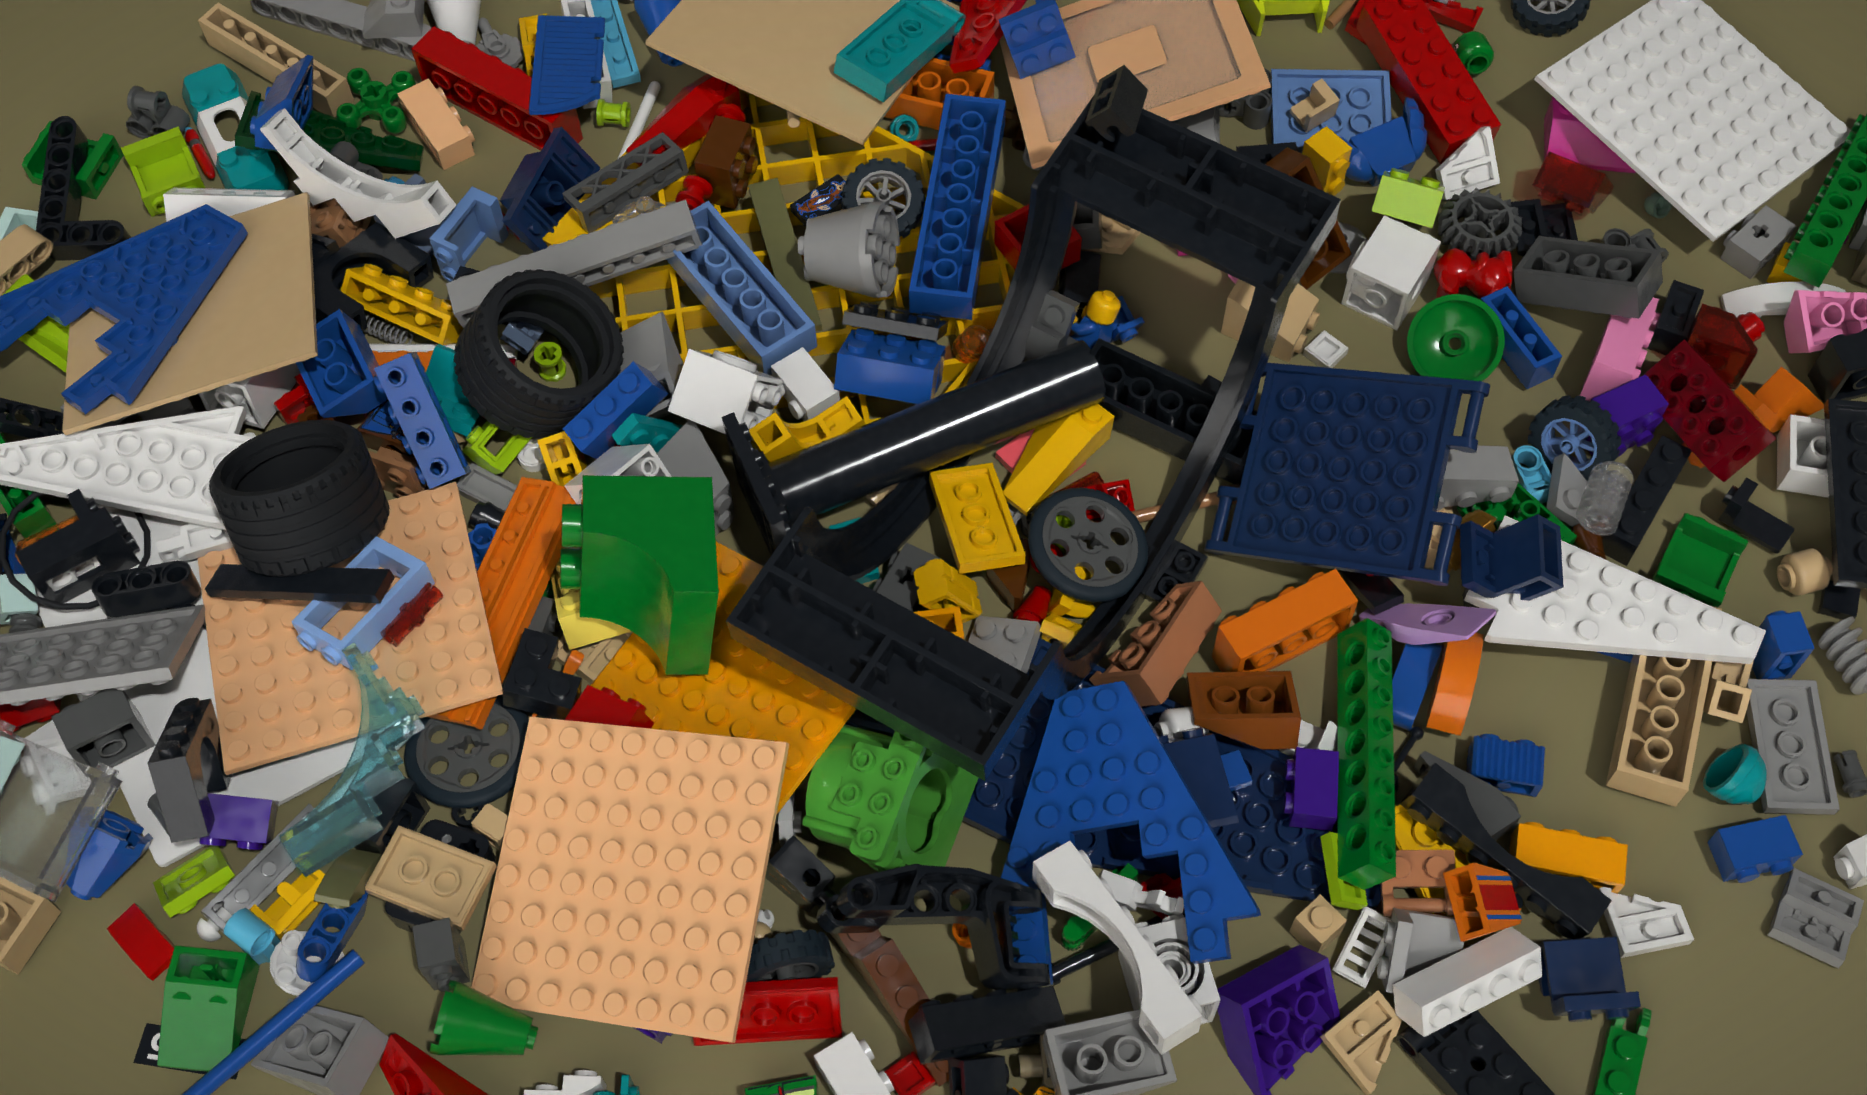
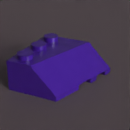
(1277, 1015)

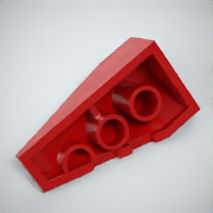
(689, 113)
(417, 1073)

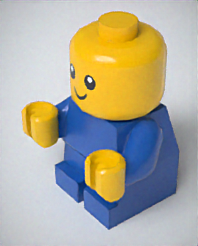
(1097, 318)

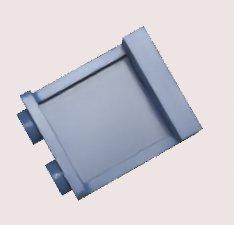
(465, 229)

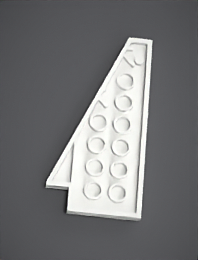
(1618, 613)

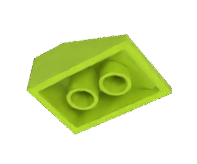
(1408, 197)

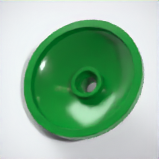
(1461, 319)

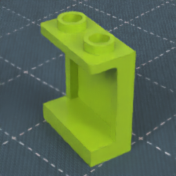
(161, 165)

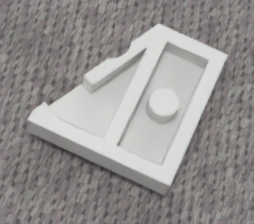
(1645, 924)

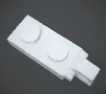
(193, 542)

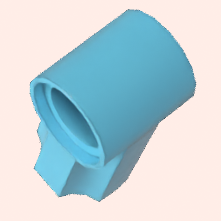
(252, 935)

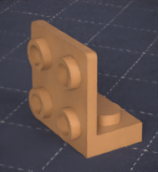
(332, 220)
(397, 472)

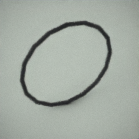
(60, 606)

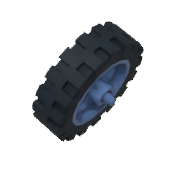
(1591, 422)

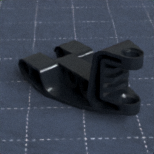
(985, 910)

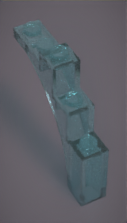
(349, 811)

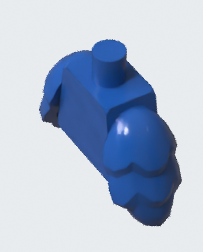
(1388, 146)

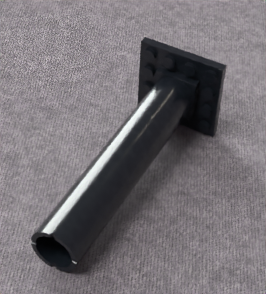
(911, 439)

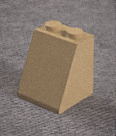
(1298, 318)

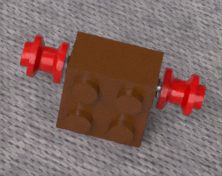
(722, 161)

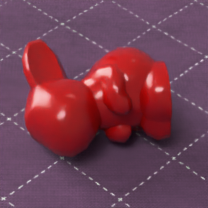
(1480, 275)

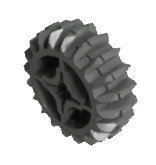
(1483, 217)

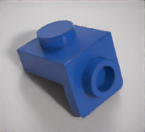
(1125, 325)

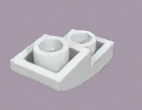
(581, 1083)

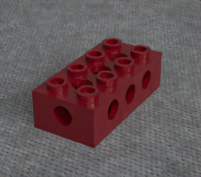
(1708, 412)

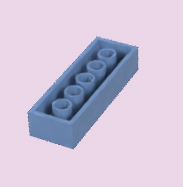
(742, 293)

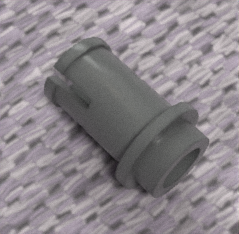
(1852, 774)

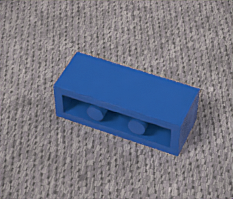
(1526, 345)
(630, 392)

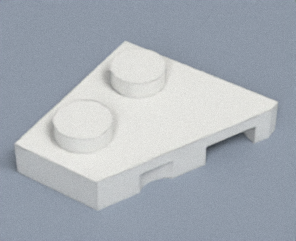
(1470, 165)

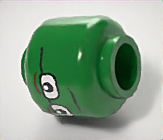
(1474, 52)

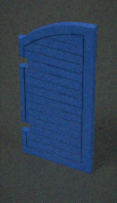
(566, 63)

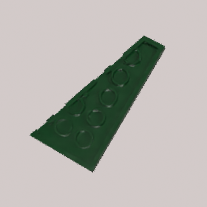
(329, 130)

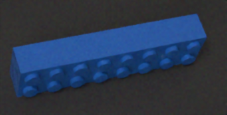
(957, 207)

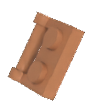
(1419, 870)

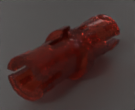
(411, 614)

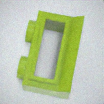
(482, 457)

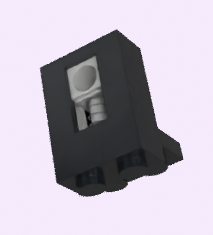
(76, 555)

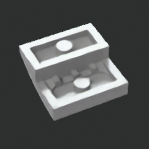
(1816, 918)

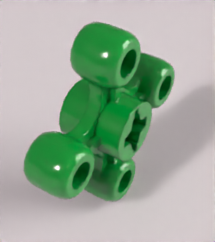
(375, 100)

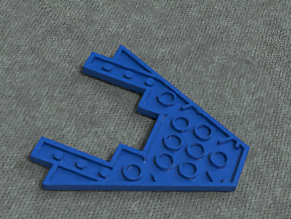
(1110, 771)

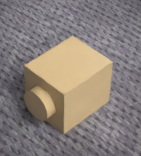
(1318, 925)

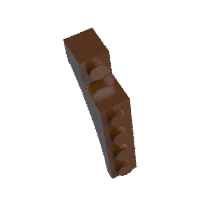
(891, 981)

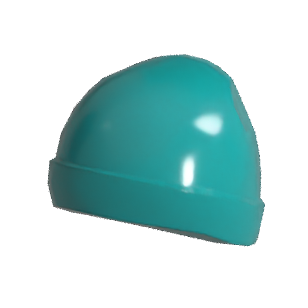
(1737, 775)

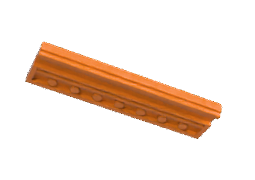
(516, 577)

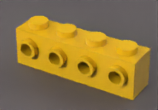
(402, 304)

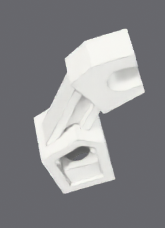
(1130, 894)

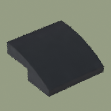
(1543, 220)

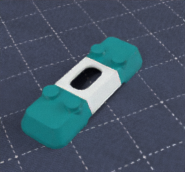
(220, 90)

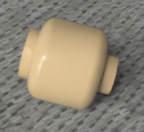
(1804, 572)

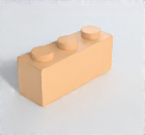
(437, 123)

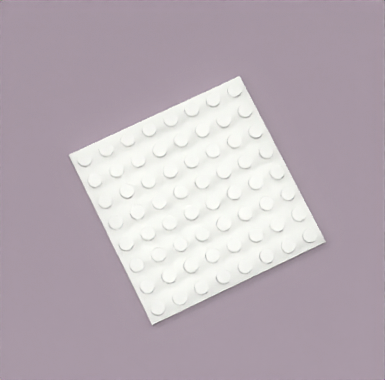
(1695, 111)

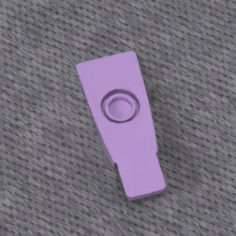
(1430, 622)

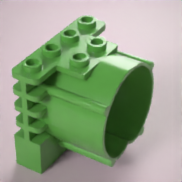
(887, 799)

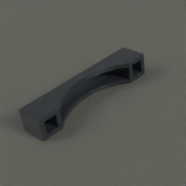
(1445, 807)

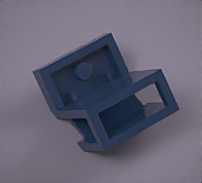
(1512, 560)
(1585, 979)

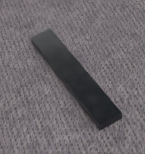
(327, 584)

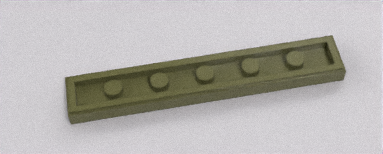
(782, 245)

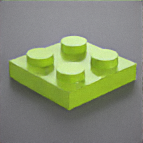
(192, 880)

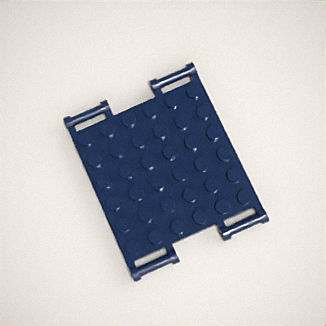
(1348, 471)

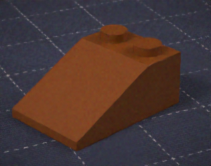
(1247, 706)

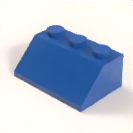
(290, 91)
(343, 370)

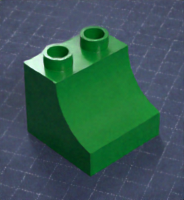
(647, 562)

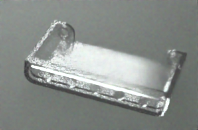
(49, 816)

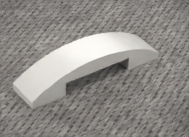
(1767, 298)

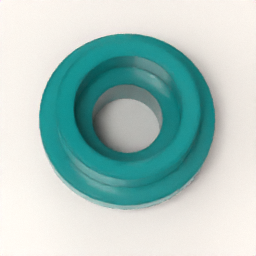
(910, 122)

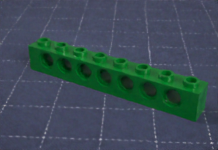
(1836, 211)
(1365, 755)

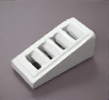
(1376, 919)

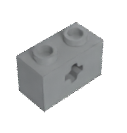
(1757, 241)

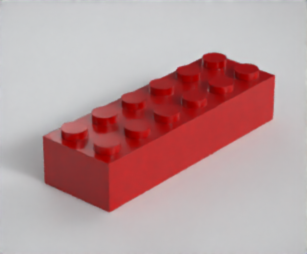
(1427, 69)
(487, 88)

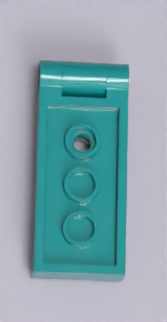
(898, 45)

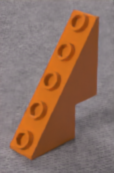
(1775, 402)

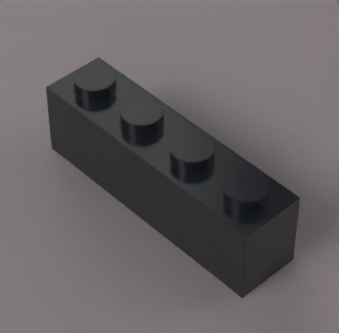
(1646, 499)
(984, 1023)

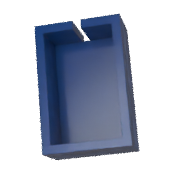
(889, 366)

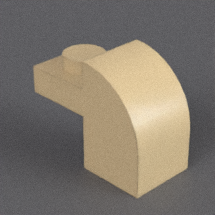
(1727, 690)

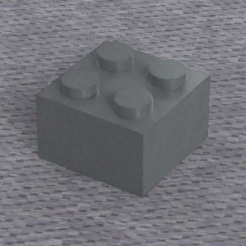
(103, 729)

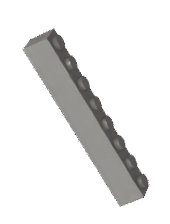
(590, 256)

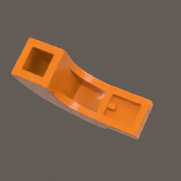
(1455, 684)

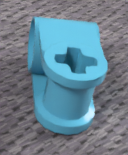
(1537, 476)

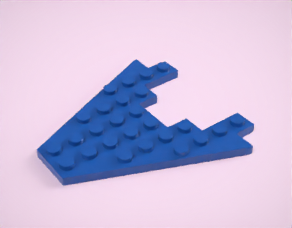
(140, 284)

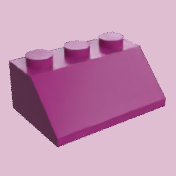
(1574, 141)

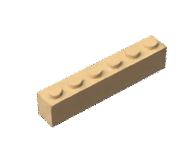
(270, 55)

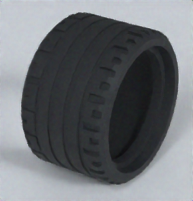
(563, 310)
(299, 497)

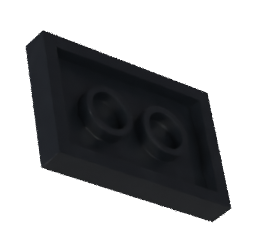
(896, 321)

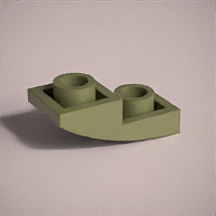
(346, 878)

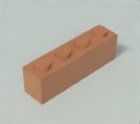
(1164, 644)

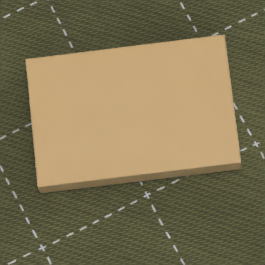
(430, 877)

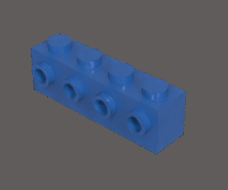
(421, 419)

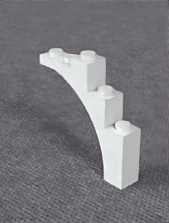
(324, 177)

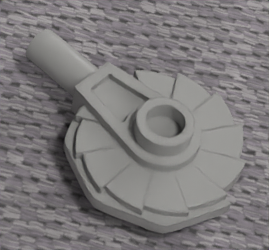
(502, 46)

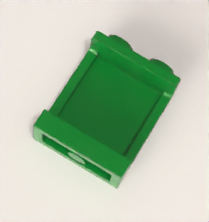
(100, 162)
(1700, 560)

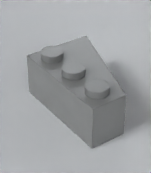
(1478, 477)

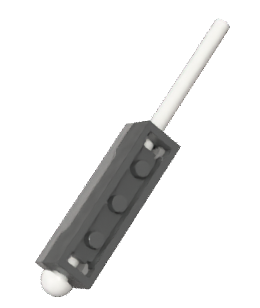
(252, 883)

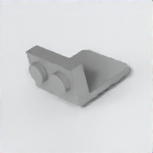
(1415, 943)

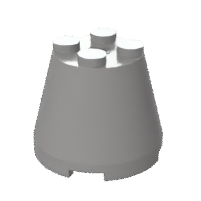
(853, 249)

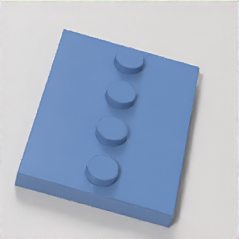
(1362, 103)

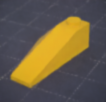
(1055, 454)

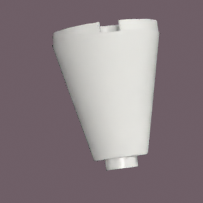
(457, 17)

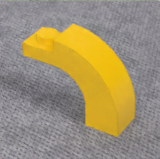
(781, 438)

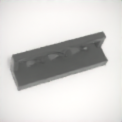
(607, 200)

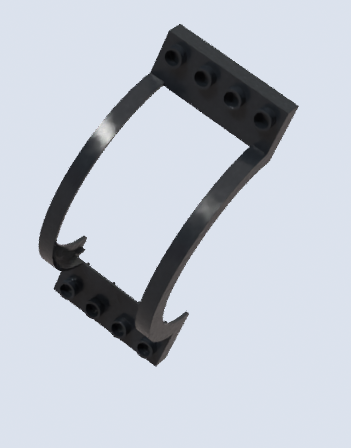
(914, 673)

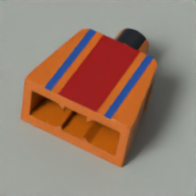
(1482, 900)

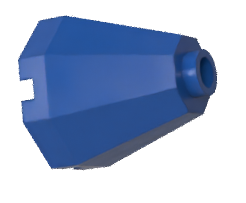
(108, 855)

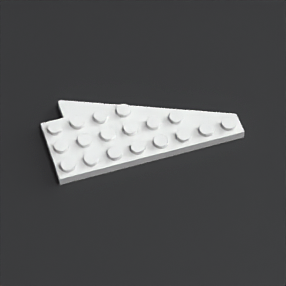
(136, 467)

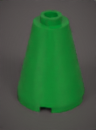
(480, 1025)

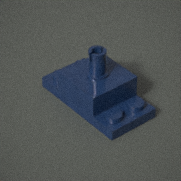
(537, 187)

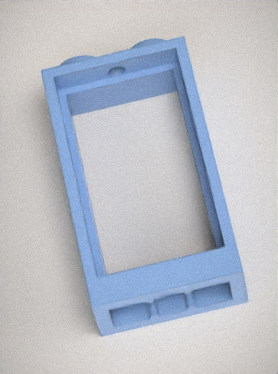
(366, 633)

